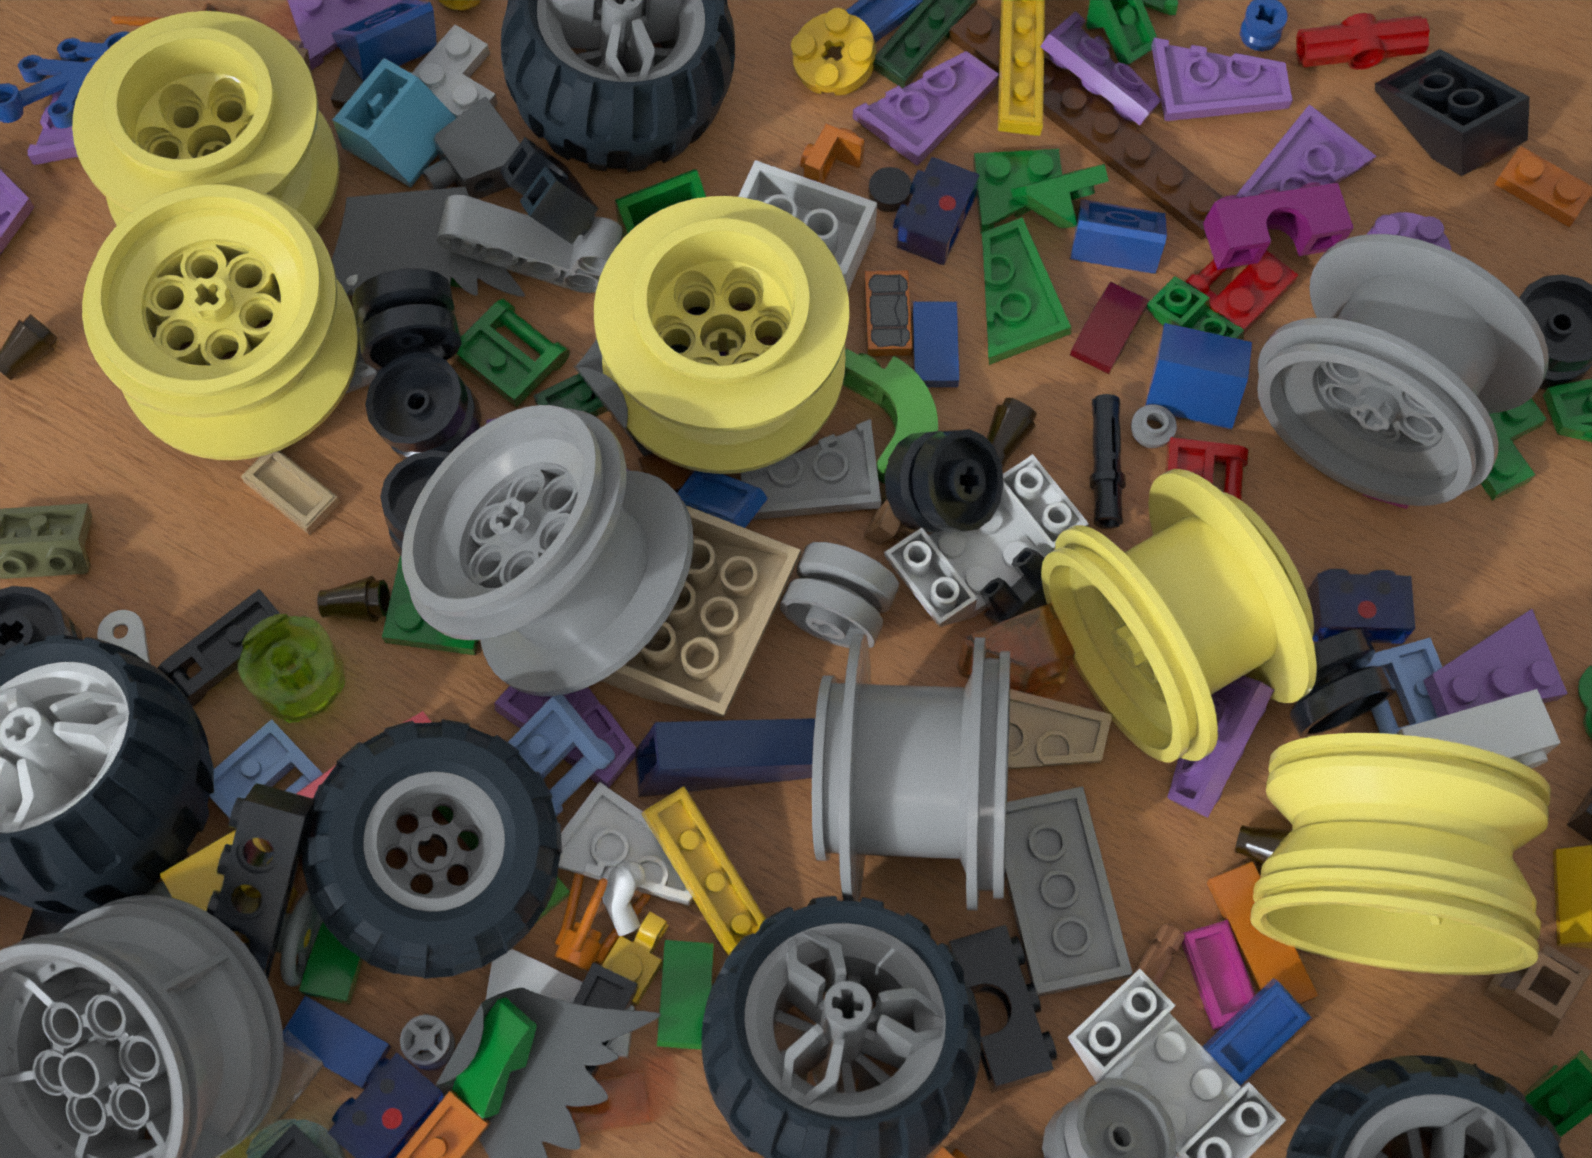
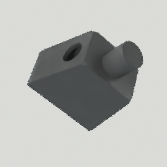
(473, 152)

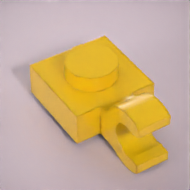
(635, 958)

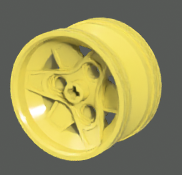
(1402, 854)

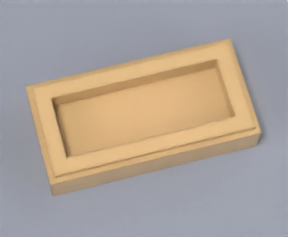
(291, 490)

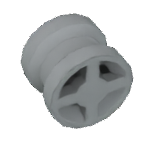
(420, 1035)

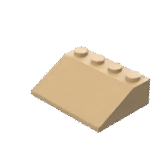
(716, 620)

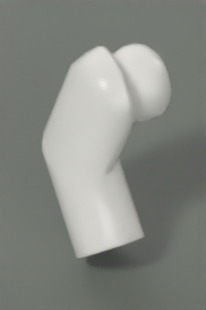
(618, 894)

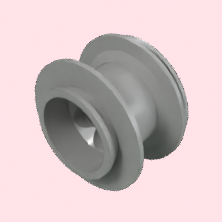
(1401, 369)
(547, 550)
(913, 771)

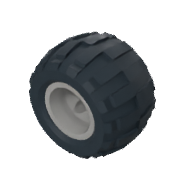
(412, 773)

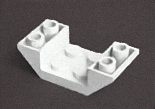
(953, 567)
(1143, 1043)

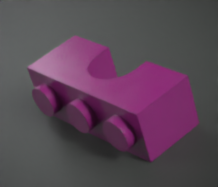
(1310, 215)

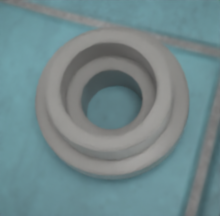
(1152, 437)

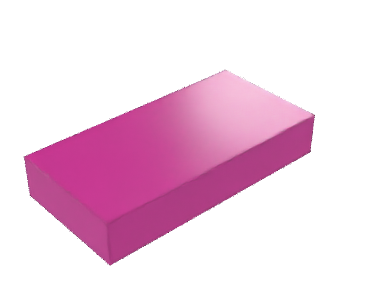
(1218, 971)

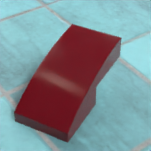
(1109, 327)

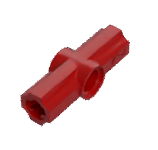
(1362, 41)

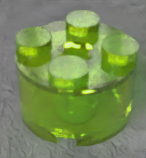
(305, 688)

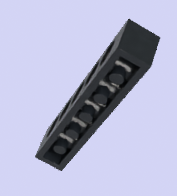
(284, 823)

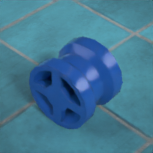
(1256, 30)

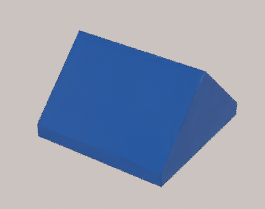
(393, 33)
(1119, 236)
(1200, 375)

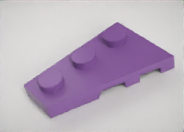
(1237, 709)

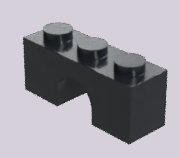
(549, 191)
(1020, 1049)

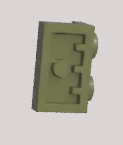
(44, 540)

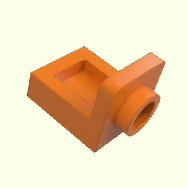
(831, 146)

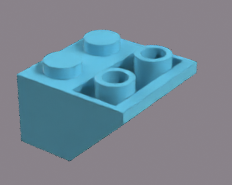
(393, 122)

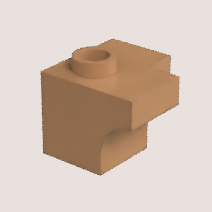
(1542, 990)

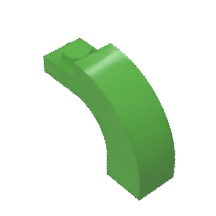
(897, 392)

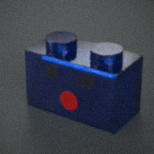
(936, 211)
(1370, 602)
(386, 1111)

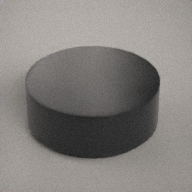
(889, 188)

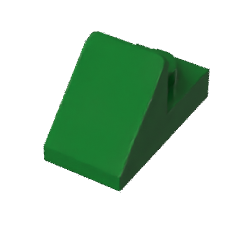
(1125, 25)
(1054, 195)
(1564, 1093)

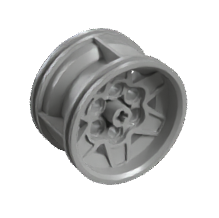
(135, 1026)

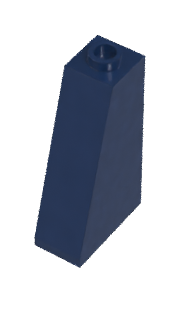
(723, 754)

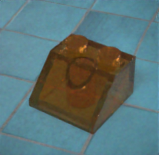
(1037, 647)

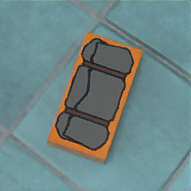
(888, 313)

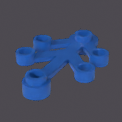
(66, 74)

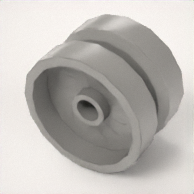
(839, 594)
(1111, 1122)

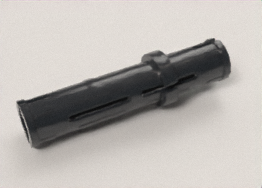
(1107, 477)

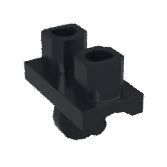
(1025, 595)

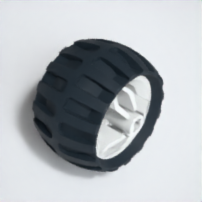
(95, 774)

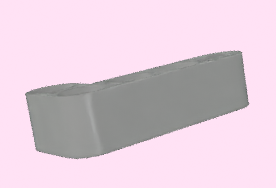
(526, 246)

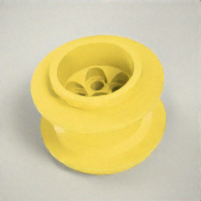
(205, 74)
(207, 272)
(759, 398)
(1182, 615)

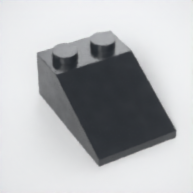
(1456, 110)

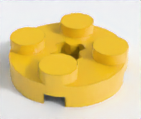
(831, 30)

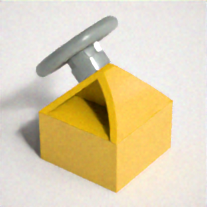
(197, 878)

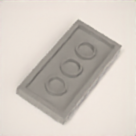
(1062, 894)

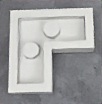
(449, 67)

